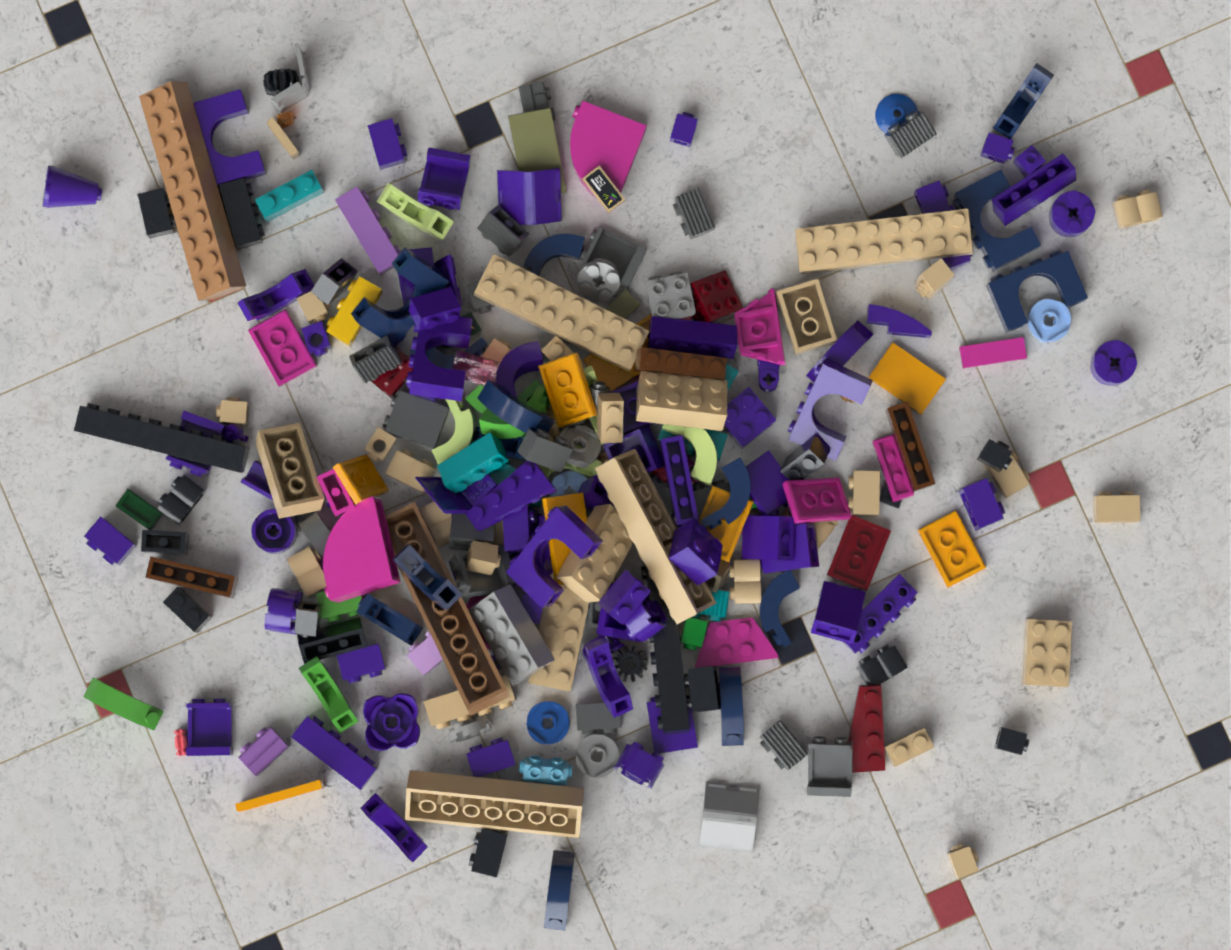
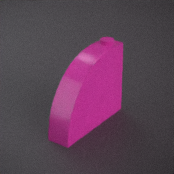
(604, 141)
(359, 553)

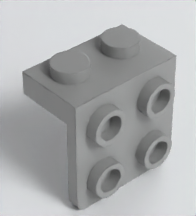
(670, 296)

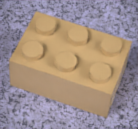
(806, 317)
(1047, 653)

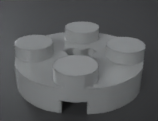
(594, 269)
(589, 442)
(467, 731)
(593, 767)

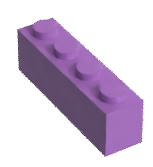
(368, 230)

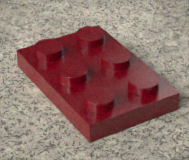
(858, 552)

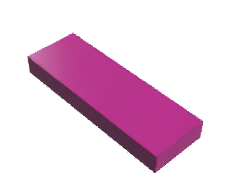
(993, 352)
(893, 468)

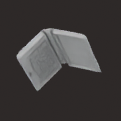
(296, 92)
(729, 817)

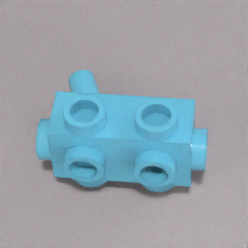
(547, 771)

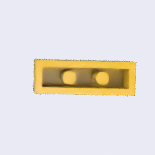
(343, 325)

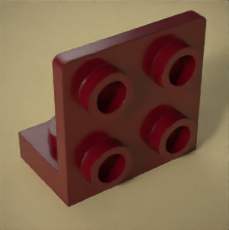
(714, 297)
(394, 379)

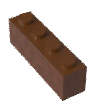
(680, 363)
(910, 446)
(191, 577)

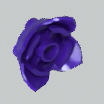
(376, 712)

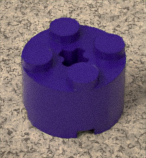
(1069, 202)
(1117, 374)
(284, 539)
(282, 610)
(646, 620)
(640, 765)

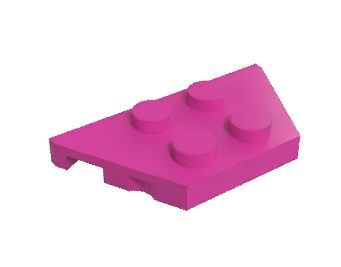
(760, 330)
(734, 643)

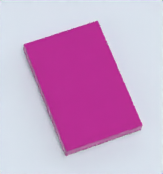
(282, 348)
(817, 500)

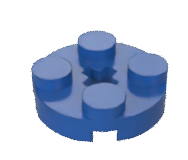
(546, 710)

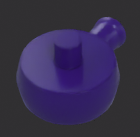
(234, 431)

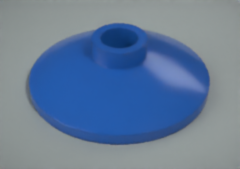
(884, 111)

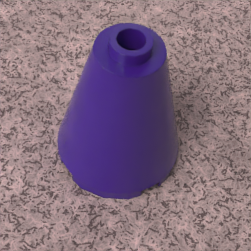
(69, 189)

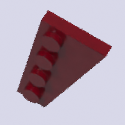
(867, 730)

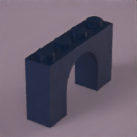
(996, 251)
(1057, 269)
(399, 321)

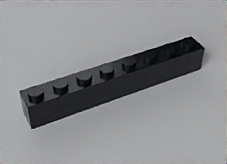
(162, 439)
(669, 670)

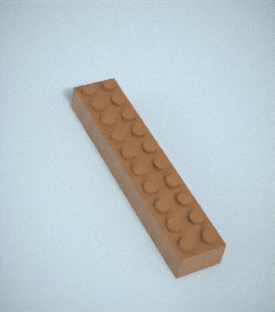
(192, 190)
(451, 628)

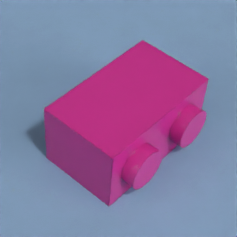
(335, 492)

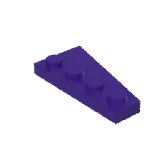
(520, 488)

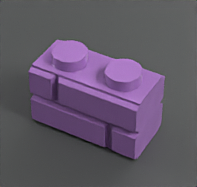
(263, 750)

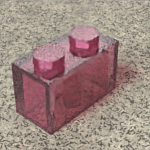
(477, 368)

